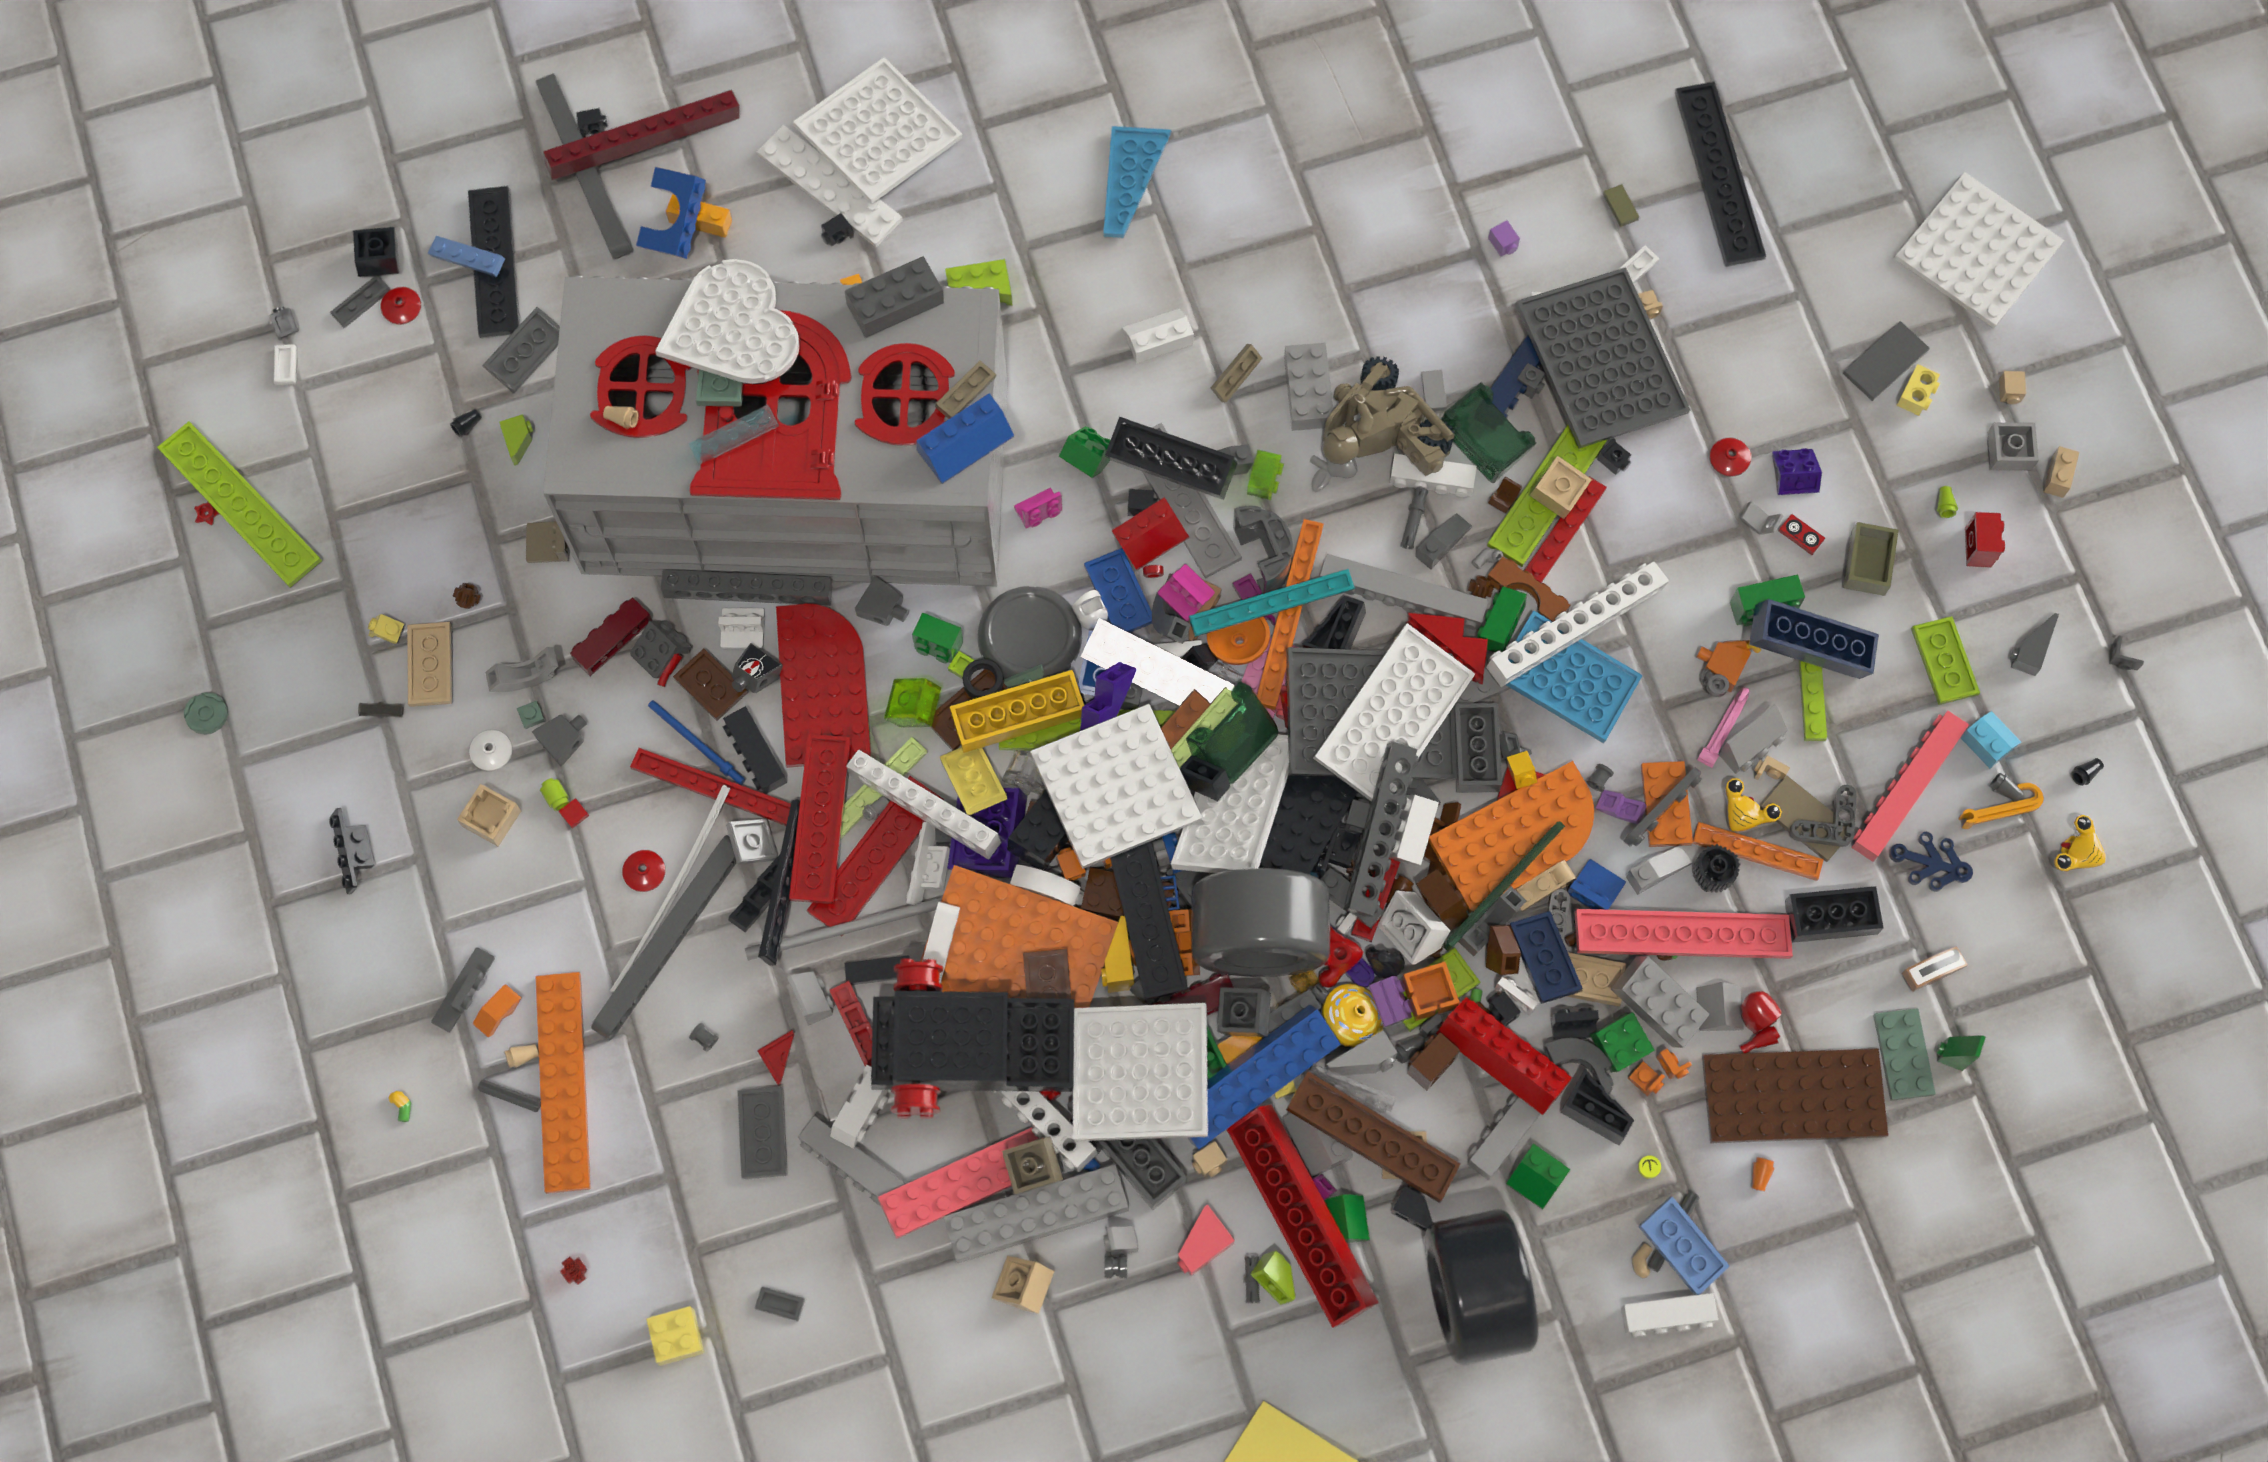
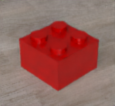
(1984, 539)

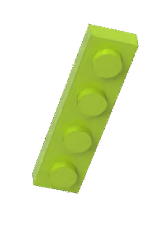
(1812, 702)

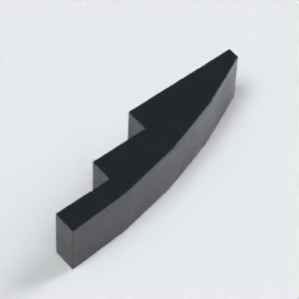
(756, 900)

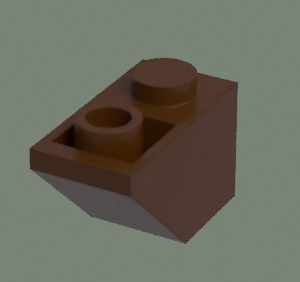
(1503, 951)

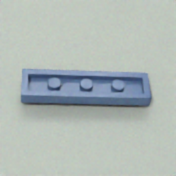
(466, 256)

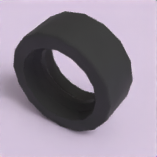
(978, 665)

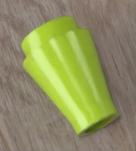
(1947, 505)

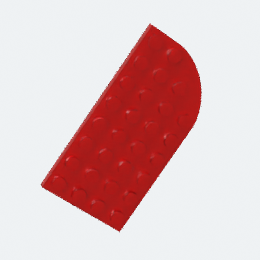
(820, 679)

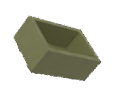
(1871, 558)

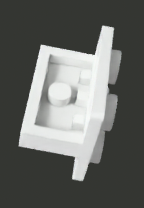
(741, 627)

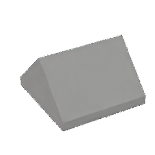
(1724, 1006)

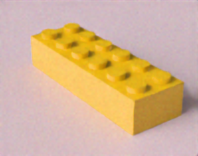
(1017, 711)

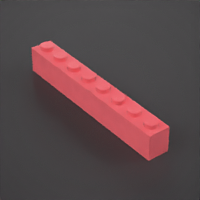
(1909, 786)

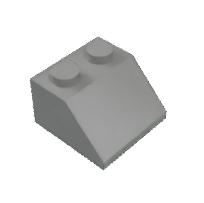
(810, 996)

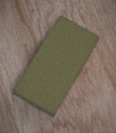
(1621, 205)

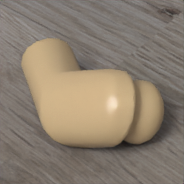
(1639, 1261)

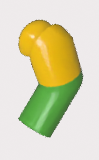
(403, 1103)

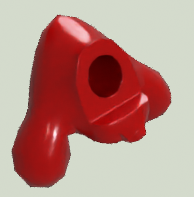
(1342, 958)

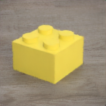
(675, 1336)

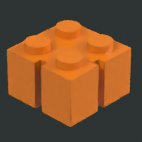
(1430, 991)

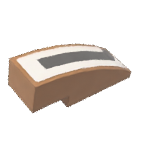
(1934, 968)

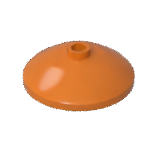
(1255, 640)

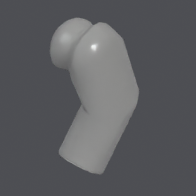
(1487, 555)

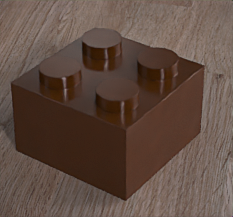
(1443, 899)
(1433, 1061)

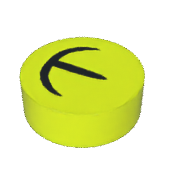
(1649, 1167)

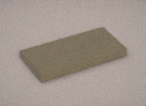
(1801, 805)

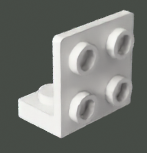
(1519, 989)

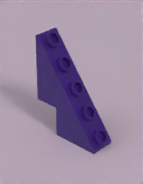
(1109, 695)

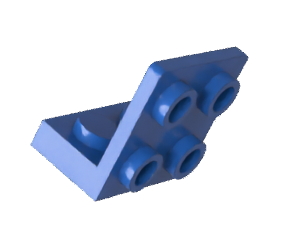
(1596, 886)

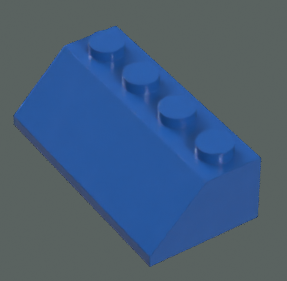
(964, 438)

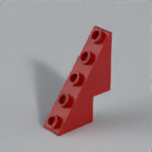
(1448, 635)

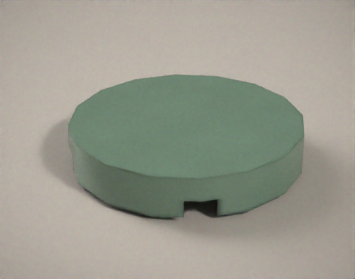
(205, 713)

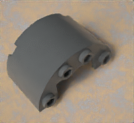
(1255, 523)

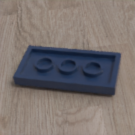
(1546, 957)

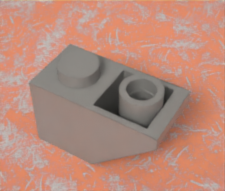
(1120, 1241)

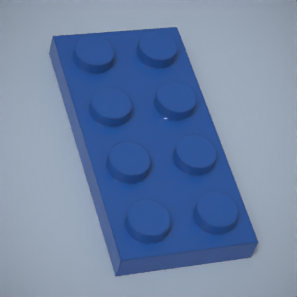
(1119, 591)

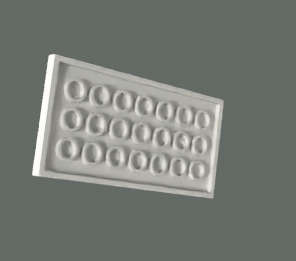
(1398, 703)
(1238, 824)

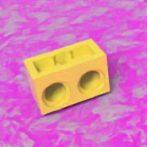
(1917, 389)

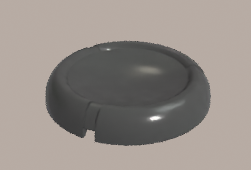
(1028, 630)

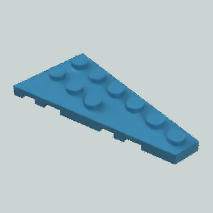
(1131, 166)

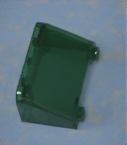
(1486, 433)
(1238, 737)

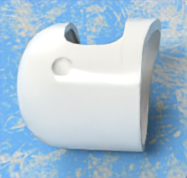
(1091, 611)

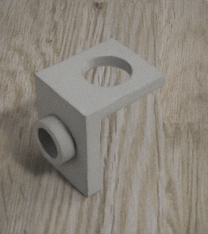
(1759, 520)

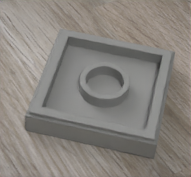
(752, 841)

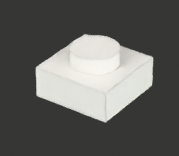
(1345, 924)

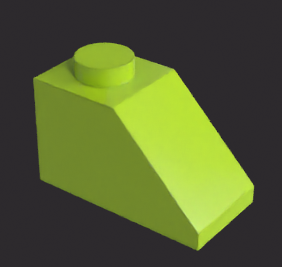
(517, 436)
(1275, 1277)

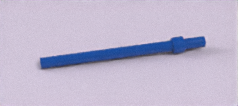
(725, 767)

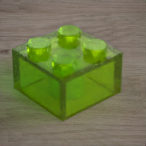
(912, 702)

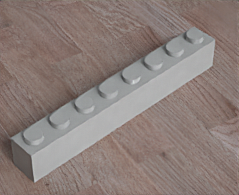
(1408, 592)

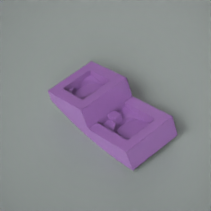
(1620, 807)

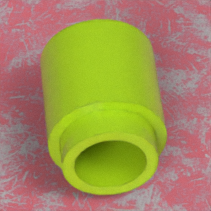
(554, 794)

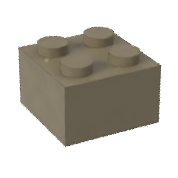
(1032, 1165)

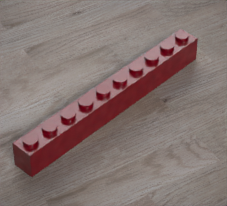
(641, 134)

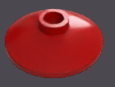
(403, 312)
(1727, 464)
(646, 880)

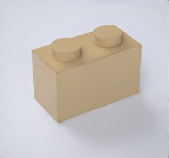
(2061, 472)

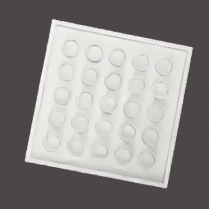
(877, 130)
(1979, 250)
(1115, 786)
(1140, 1072)

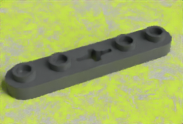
(1678, 793)

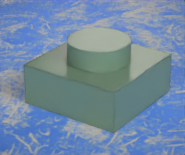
(530, 714)

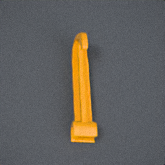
(2004, 810)

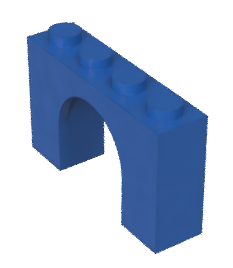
(677, 238)

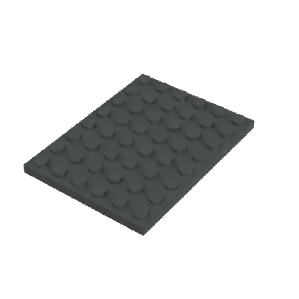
(1602, 357)
(1319, 692)

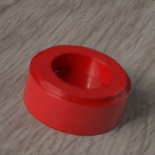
(1153, 571)

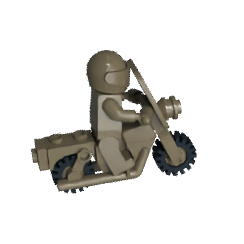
(1387, 419)

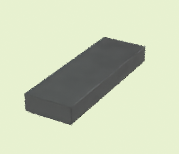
(360, 301)

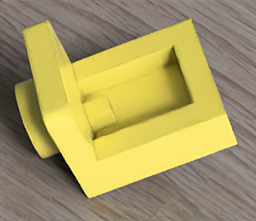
(385, 628)

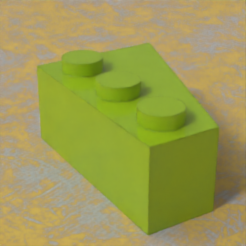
(982, 275)

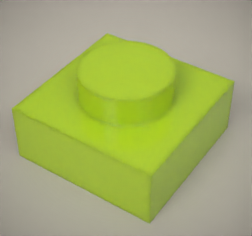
(959, 664)

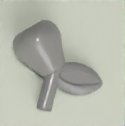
(1330, 469)

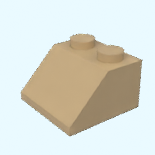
(1023, 1284)

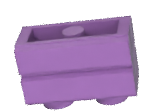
(1391, 1001)

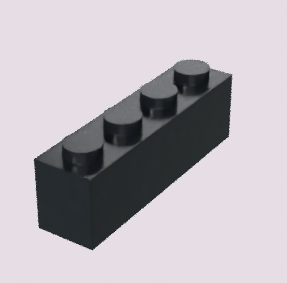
(754, 750)

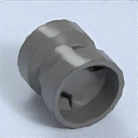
(1115, 1266)

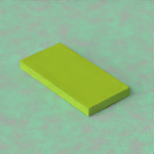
(1945, 660)
(1462, 978)

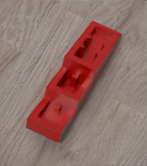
(854, 1019)

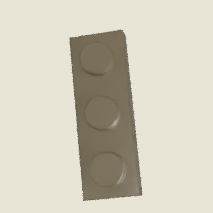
(1236, 373)
(965, 390)

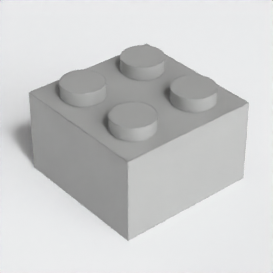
(2013, 446)

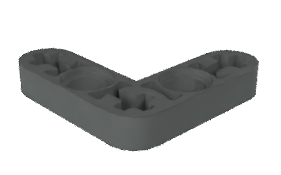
(1832, 830)

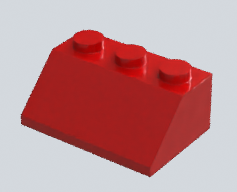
(1150, 533)

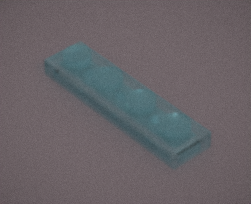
(733, 434)

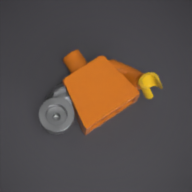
(1724, 665)

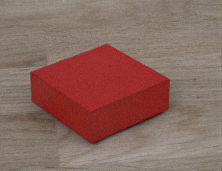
(573, 813)

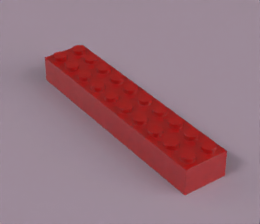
(1302, 1215)

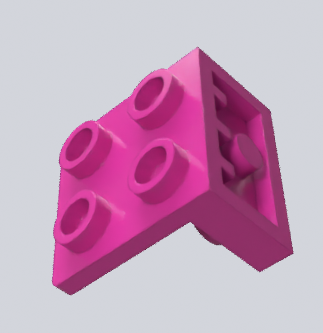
(1039, 507)

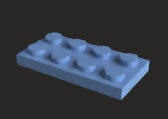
(1683, 1246)

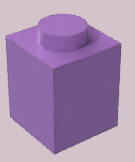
(1504, 238)

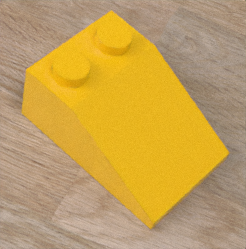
(1118, 966)

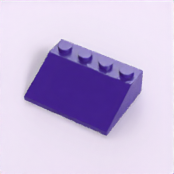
(1002, 819)

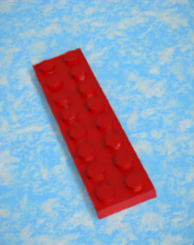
(820, 819)
(870, 863)

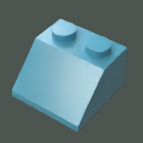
(1990, 739)

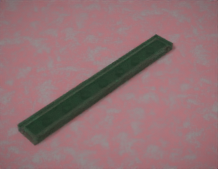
(1502, 886)

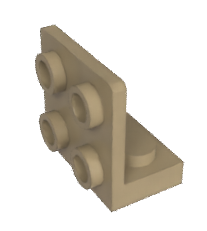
(545, 543)

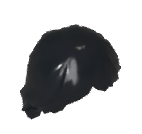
(1384, 963)

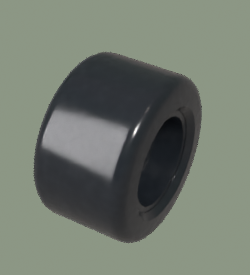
(1481, 1287)

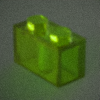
(1264, 475)

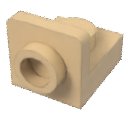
(1650, 303)
(1773, 768)

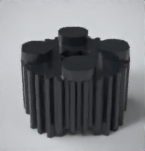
(1708, 877)

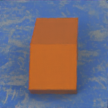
(495, 1009)

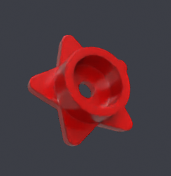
(202, 509)

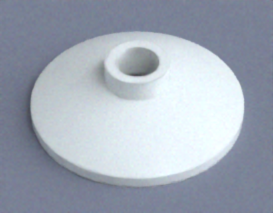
(492, 759)

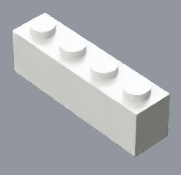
(1452, 478)
(1669, 1314)

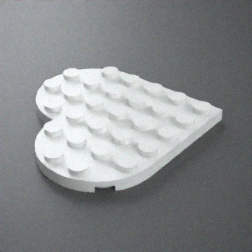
(732, 325)

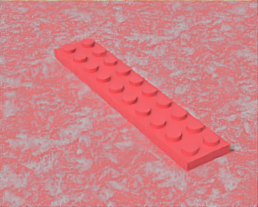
(1683, 933)

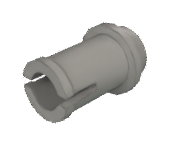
(872, 811)

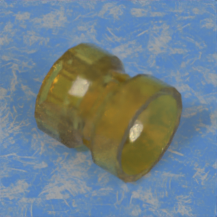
(1303, 981)

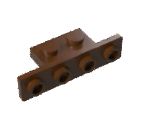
(1449, 815)

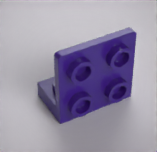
(1797, 471)

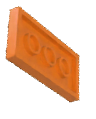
(1675, 823)

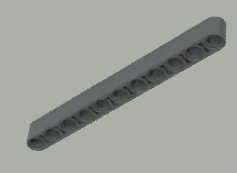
(588, 178)
(665, 940)

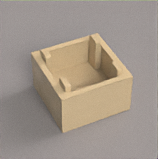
(1560, 487)
(489, 815)

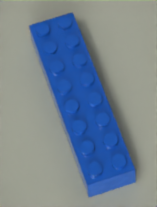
(1265, 1070)

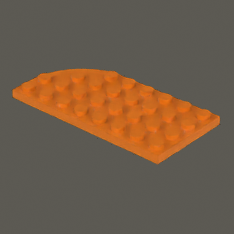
(1496, 838)

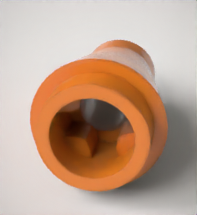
(1762, 1173)

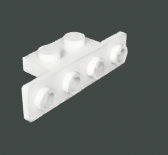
(929, 866)

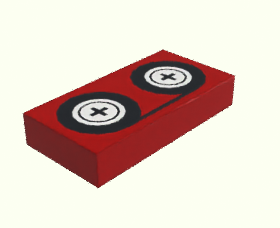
(1801, 534)

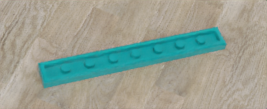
(1271, 602)

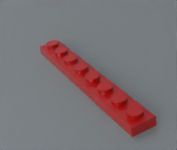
(710, 786)

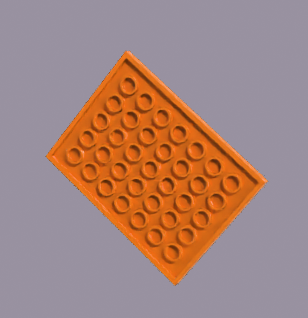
(1004, 922)

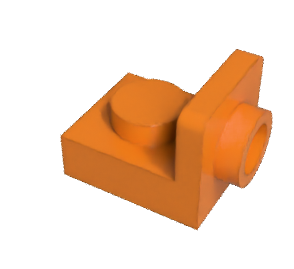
(1670, 1065)
(1646, 1079)

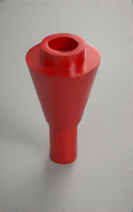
(669, 669)
(1765, 1037)

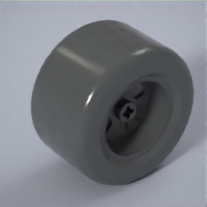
(1260, 922)

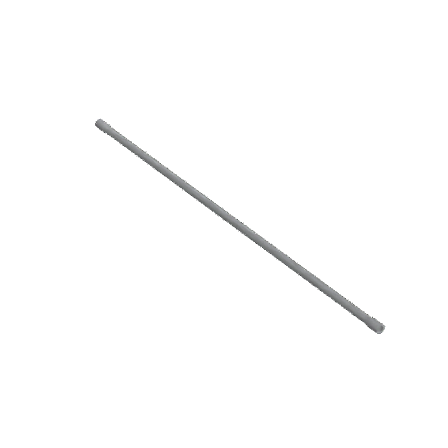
(886, 917)

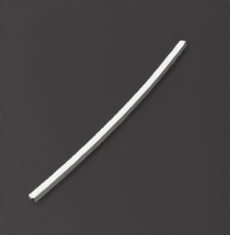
(677, 884)

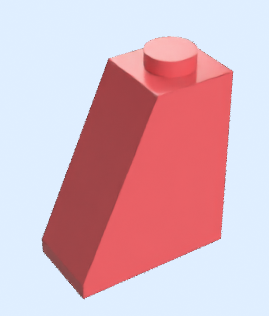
(1204, 1242)

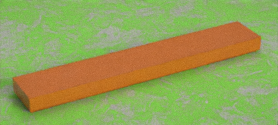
(1759, 851)

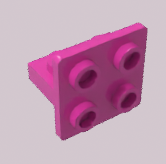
(1185, 592)

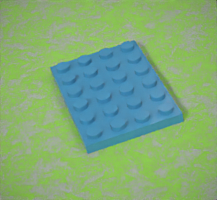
(1578, 684)

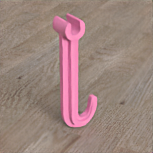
(1710, 753)

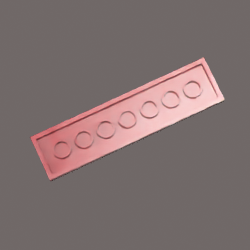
(950, 1187)

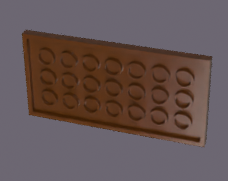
(1794, 1096)

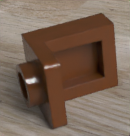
(1505, 495)

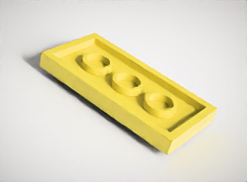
(973, 779)

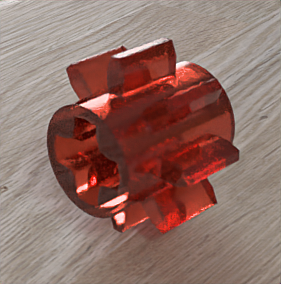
(573, 1270)

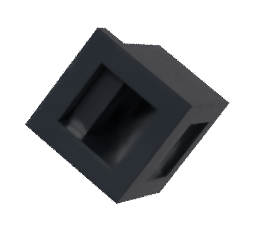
(591, 122)
(836, 230)
(1614, 463)
(1503, 1008)

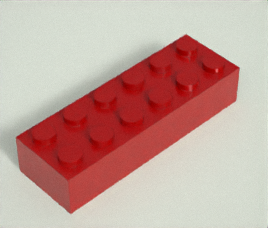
(1505, 1055)

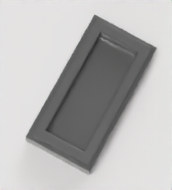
(779, 1304)

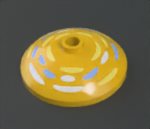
(1343, 1018)

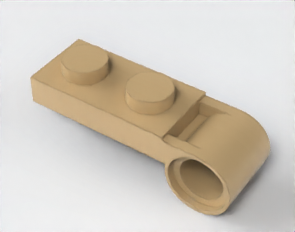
(1546, 883)

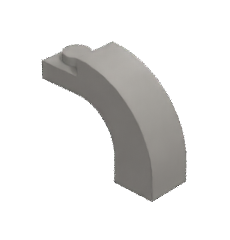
(523, 674)

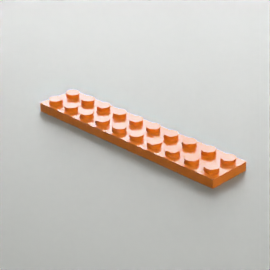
(562, 1083)

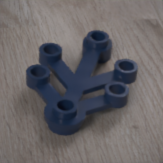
(1934, 862)

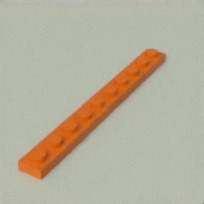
(1288, 619)

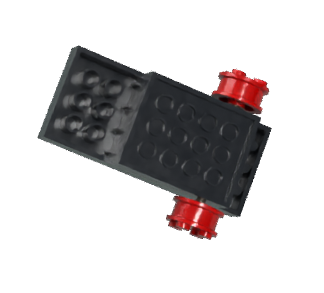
(965, 1041)

